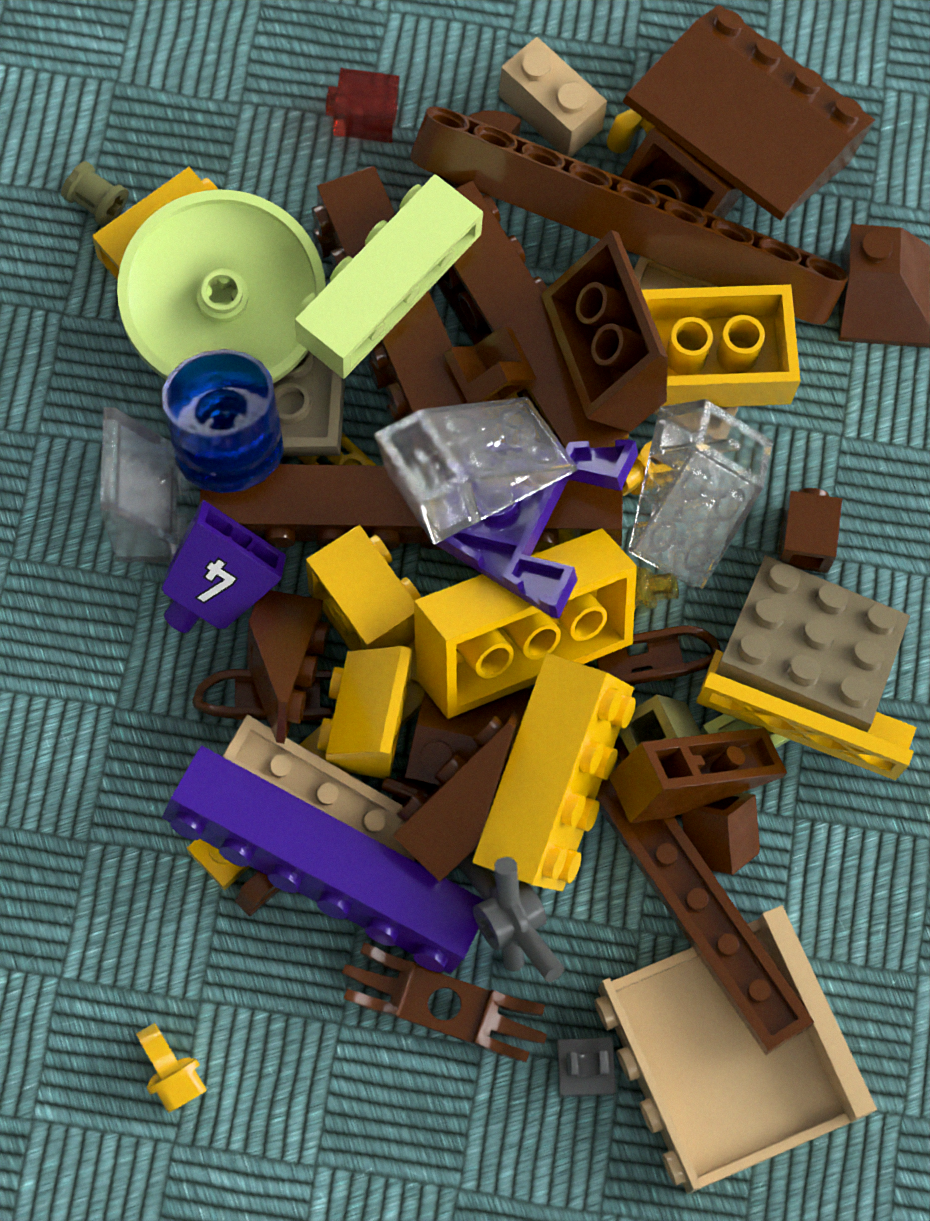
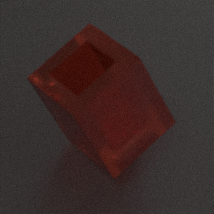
(364, 105)

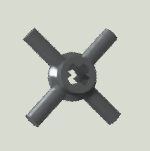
(511, 916)

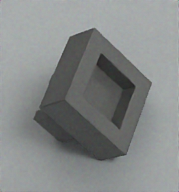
(586, 1067)

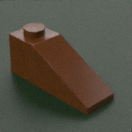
(694, 771)

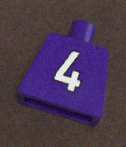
(218, 571)

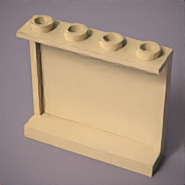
(708, 1078)

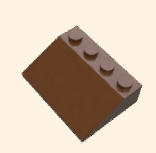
(750, 112)

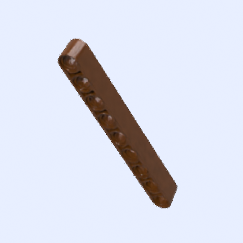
(602, 202)

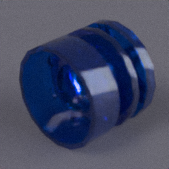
(223, 420)

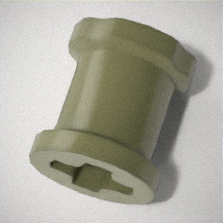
(94, 193)

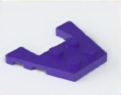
(505, 540)

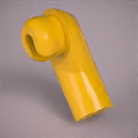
(624, 130)

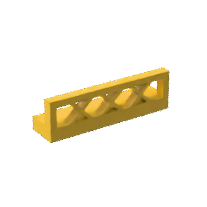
(879, 750)

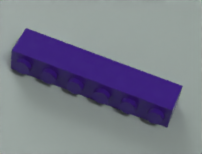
(324, 861)

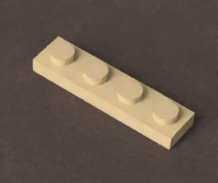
(315, 782)

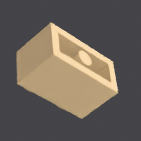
(552, 97)

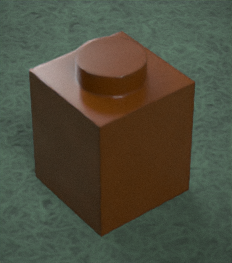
(810, 530)

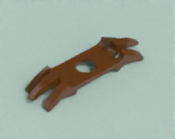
(477, 1010)

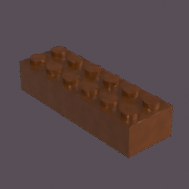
(494, 290)
(412, 353)

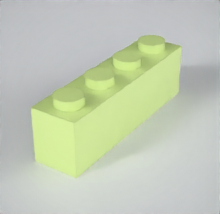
(387, 275)

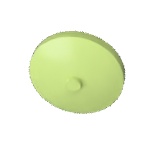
(217, 277)

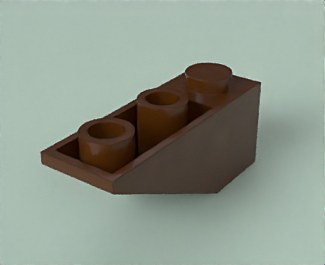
(281, 653)
(453, 815)

